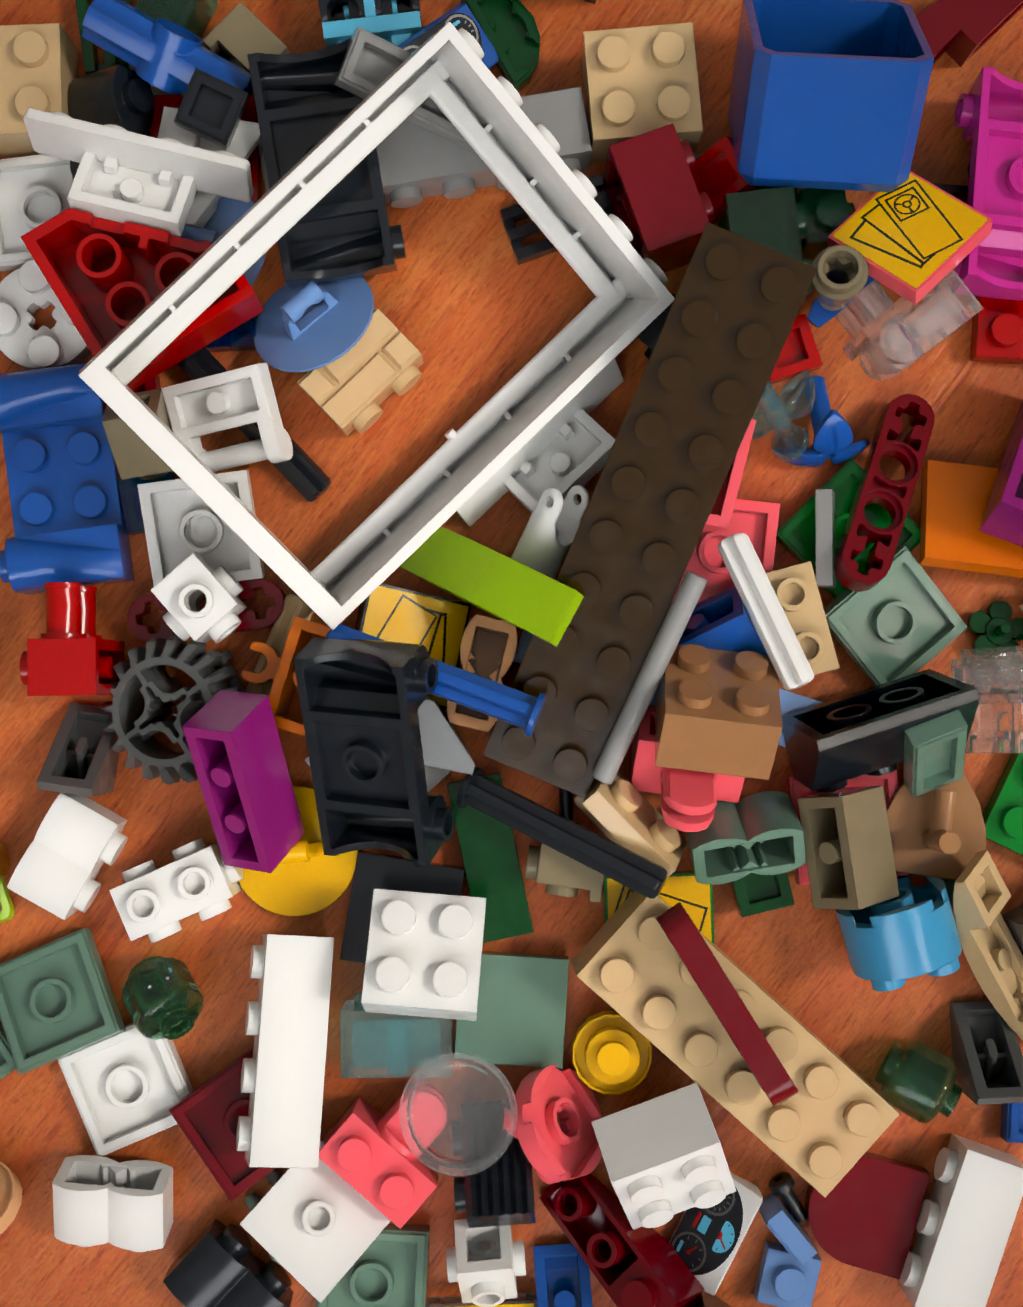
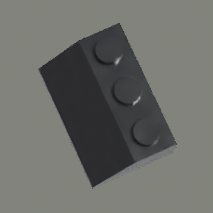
(868, 728)

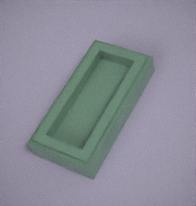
(934, 753)

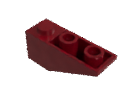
(630, 1264)

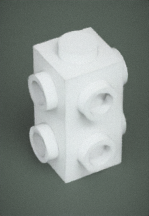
(160, 897)

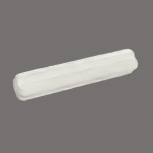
(765, 611)

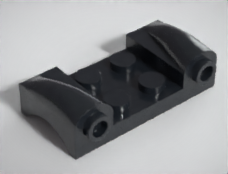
(350, 226)
(368, 747)

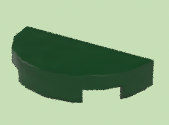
(513, 36)

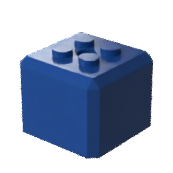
(828, 93)

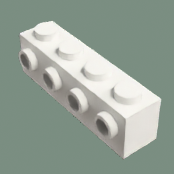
(288, 1051)

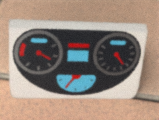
(712, 1235)

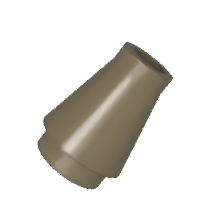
(839, 276)

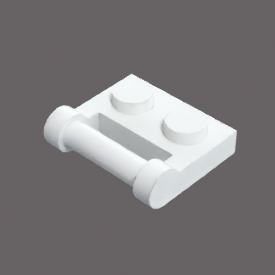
(226, 403)

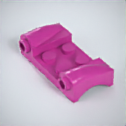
(994, 123)

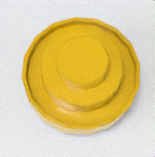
(610, 1053)

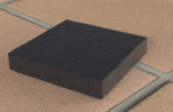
(389, 873)

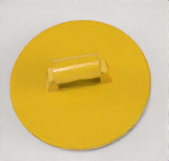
(305, 876)

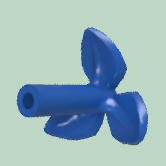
(831, 434)

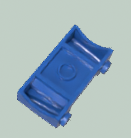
(60, 484)

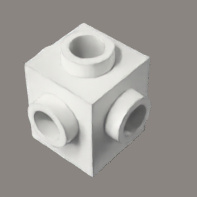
(183, 592)
(485, 1263)

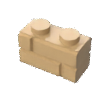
(365, 376)

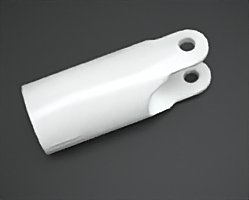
(551, 530)

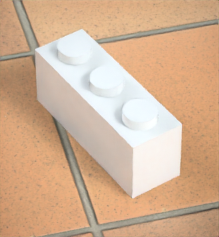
(963, 1226)

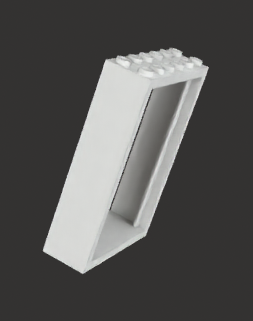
(558, 200)

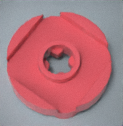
(556, 1149)

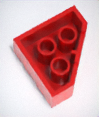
(115, 270)

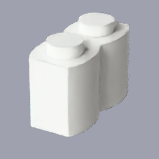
(67, 855)
(113, 1202)

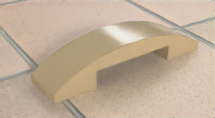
(986, 938)

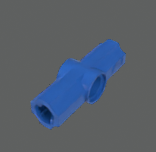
(157, 48)

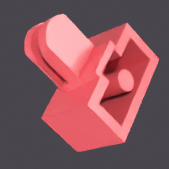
(686, 795)
(377, 1161)

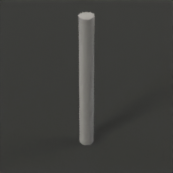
(649, 677)

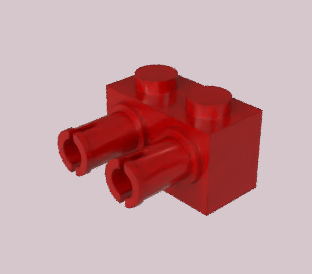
(70, 654)

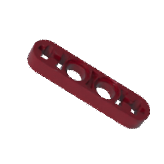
(891, 494)
(727, 1004)

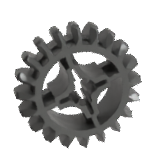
(147, 680)

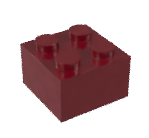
(657, 196)

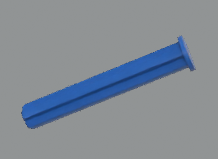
(473, 690)

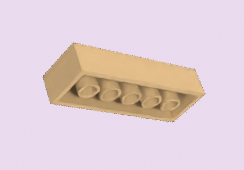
(646, 982)

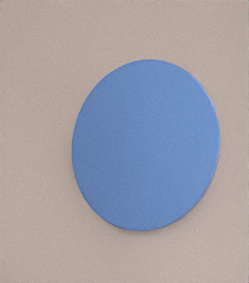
(313, 323)

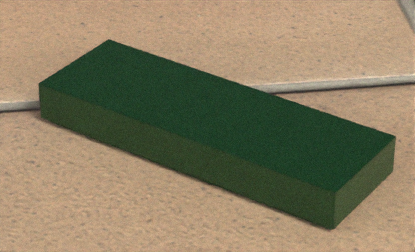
(492, 868)

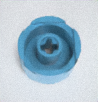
(903, 936)

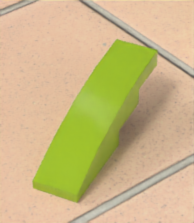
(495, 584)

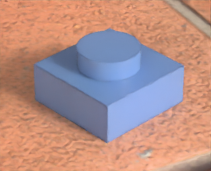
(783, 1280)

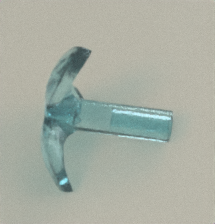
(777, 413)

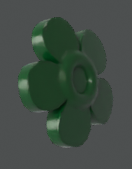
(995, 627)

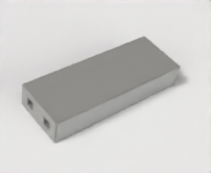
(825, 538)

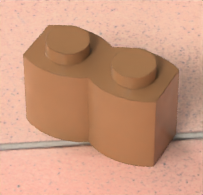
(488, 652)

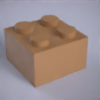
(718, 713)

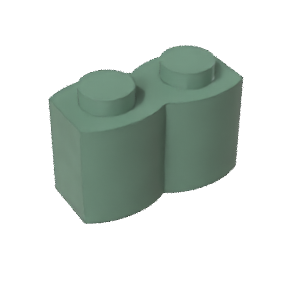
(747, 838)

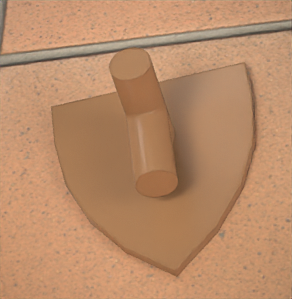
(936, 830)

